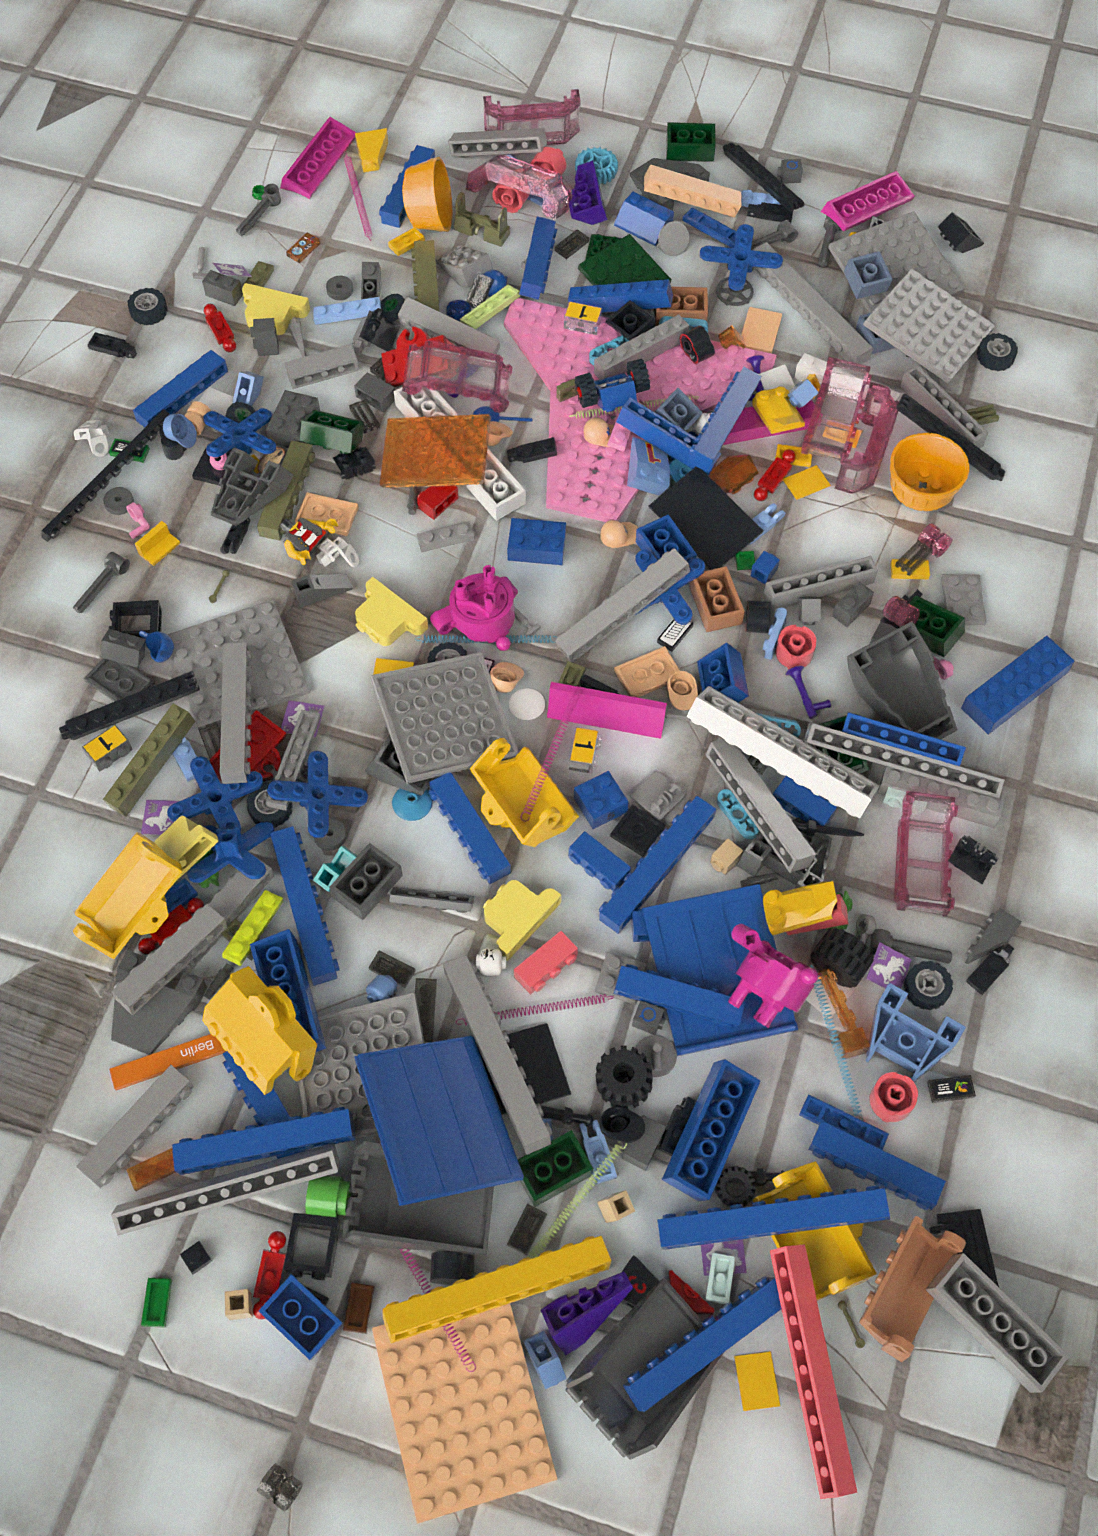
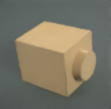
(726, 857)
(616, 1206)
(238, 1304)

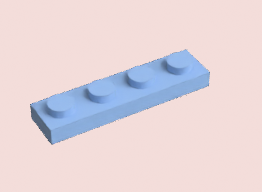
(345, 310)

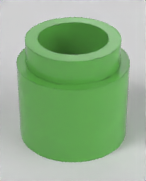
(327, 1196)

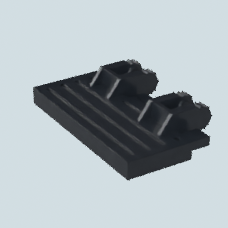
(971, 1228)

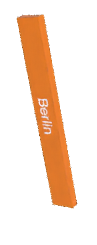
(156, 1064)

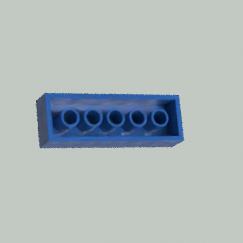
(1017, 684)
(281, 965)
(711, 1130)

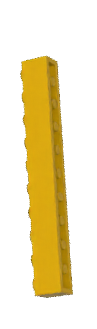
(495, 1288)

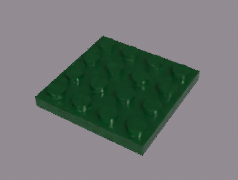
(622, 263)

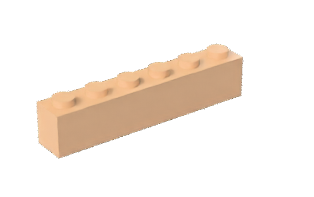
(692, 191)

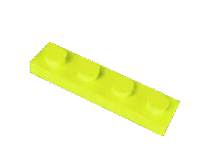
(252, 927)

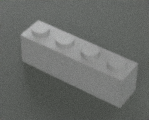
(321, 366)

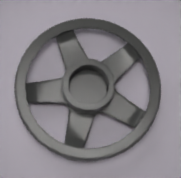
(732, 294)

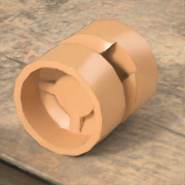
(196, 413)

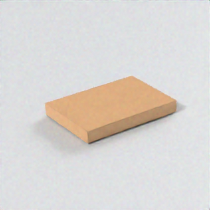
(761, 329)
(325, 508)
(646, 672)

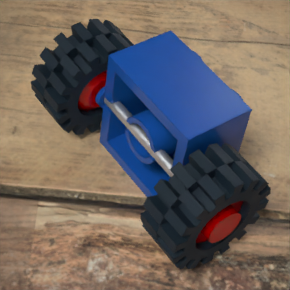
(613, 390)

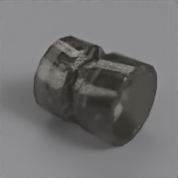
(280, 1487)

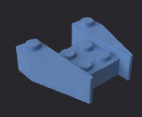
(907, 1040)

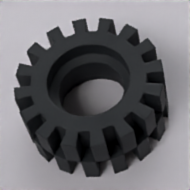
(742, 1174)

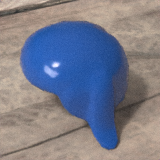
(499, 281)
(159, 644)

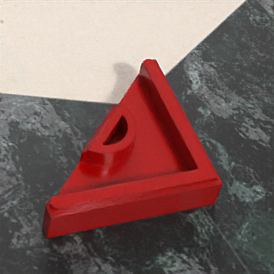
(689, 1295)

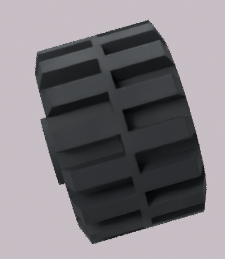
(843, 955)
(621, 1065)

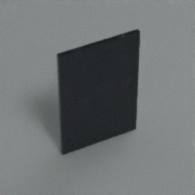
(707, 518)
(540, 1063)

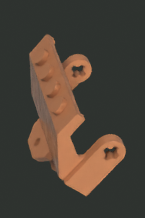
(900, 1298)

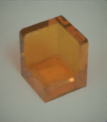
(731, 337)
(854, 1042)

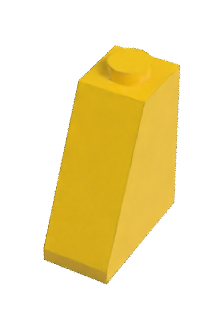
(371, 148)

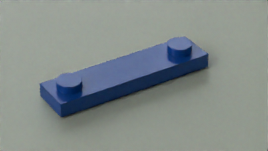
(710, 227)
(818, 1111)

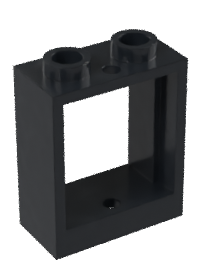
(136, 608)
(314, 1222)

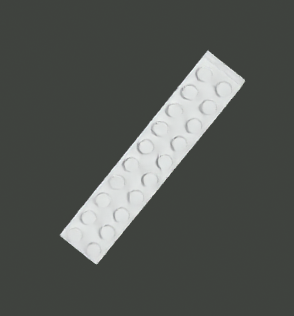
(500, 490)
(783, 751)

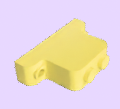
(274, 304)
(386, 615)
(186, 842)
(518, 914)

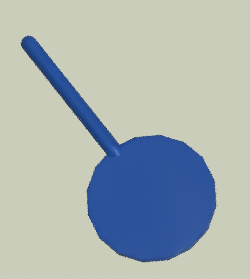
(495, 415)

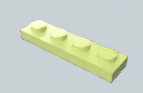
(490, 307)

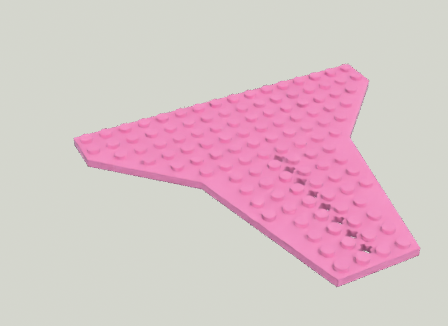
(562, 355)

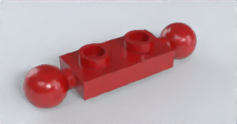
(219, 327)
(774, 475)
(170, 925)
(269, 1271)

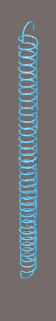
(486, 641)
(837, 1047)

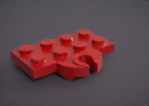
(395, 359)
(263, 744)

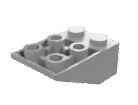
(464, 264)

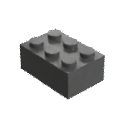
(287, 418)
(366, 881)

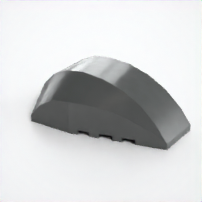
(902, 683)

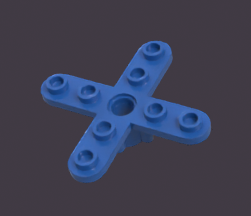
(741, 257)
(239, 435)
(672, 598)
(211, 792)
(317, 794)
(233, 849)

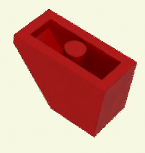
(437, 499)

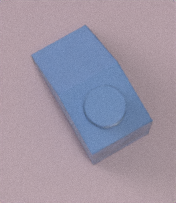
(247, 387)
(802, 393)
(545, 1360)

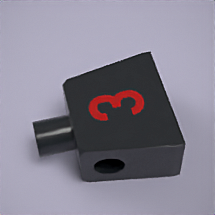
(641, 1280)

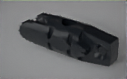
(235, 537)

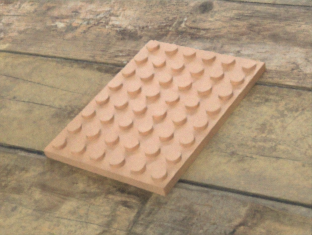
(460, 1430)

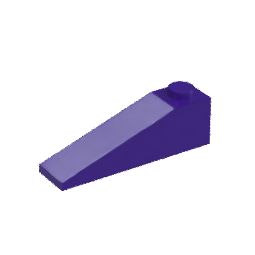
(587, 199)
(577, 1317)

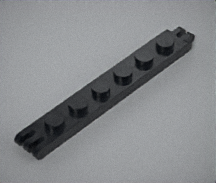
(763, 177)
(933, 424)
(129, 706)

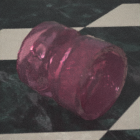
(935, 540)
(900, 612)

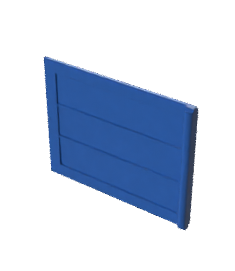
(696, 945)
(437, 1119)

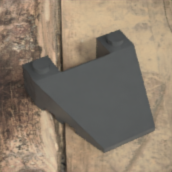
(689, 169)
(244, 493)
(761, 854)
(160, 1015)

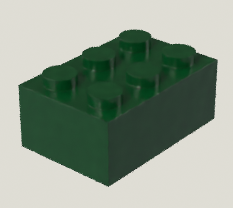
(690, 141)
(331, 431)
(554, 1168)

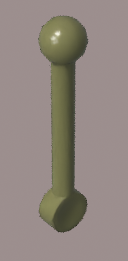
(212, 598)
(860, 1343)

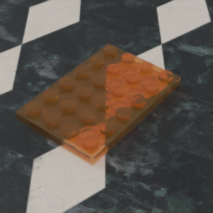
(435, 451)

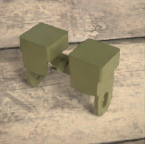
(470, 223)

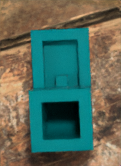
(331, 871)

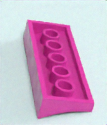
(318, 158)
(868, 201)
(750, 425)
(607, 710)

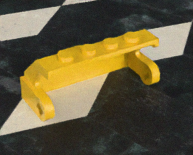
(508, 790)
(128, 897)
(259, 1029)
(834, 1252)

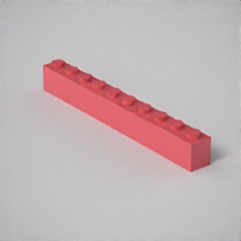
(813, 1372)

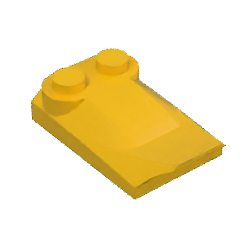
(776, 410)
(799, 906)

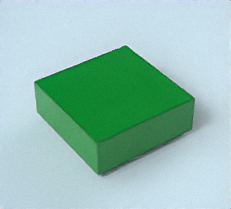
(745, 560)

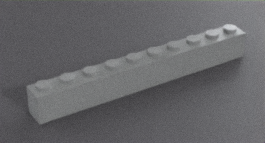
(816, 311)
(903, 760)
(497, 1055)
(226, 1189)

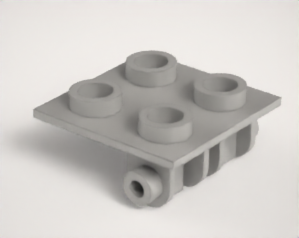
(658, 795)

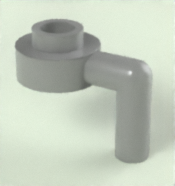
(865, 926)

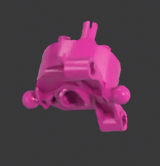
(480, 608)
(770, 976)

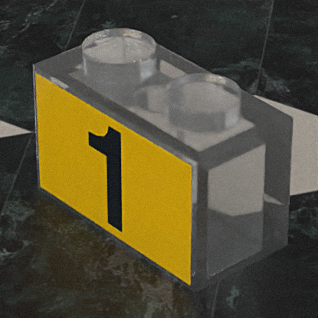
(582, 318)
(584, 749)

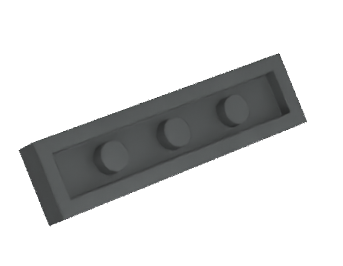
(425, 899)

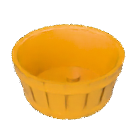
(428, 196)
(930, 461)

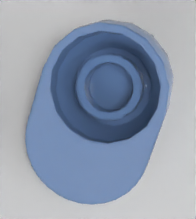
(180, 429)

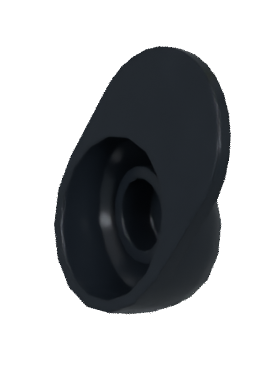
(622, 1124)

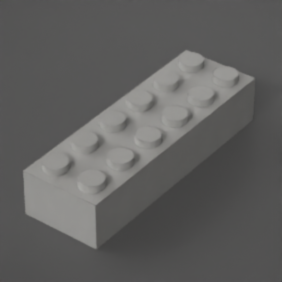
(997, 1323)

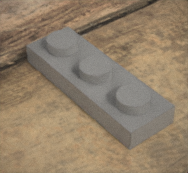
(445, 536)

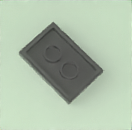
(117, 679)

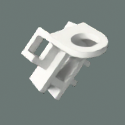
(95, 434)
(331, 550)

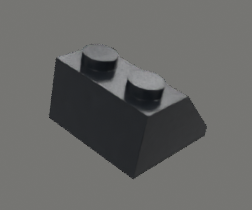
(959, 234)
(631, 321)

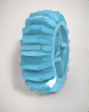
(604, 161)

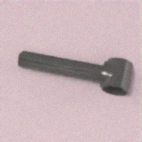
(269, 198)
(831, 228)
(784, 232)
(114, 565)
(884, 937)

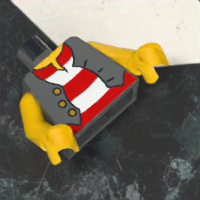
(305, 536)

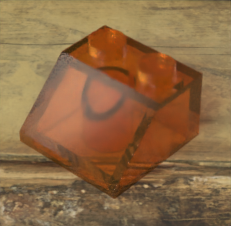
(734, 473)

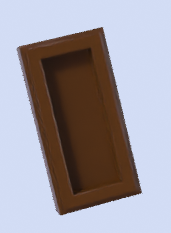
(358, 1308)

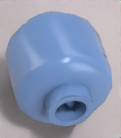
(381, 988)

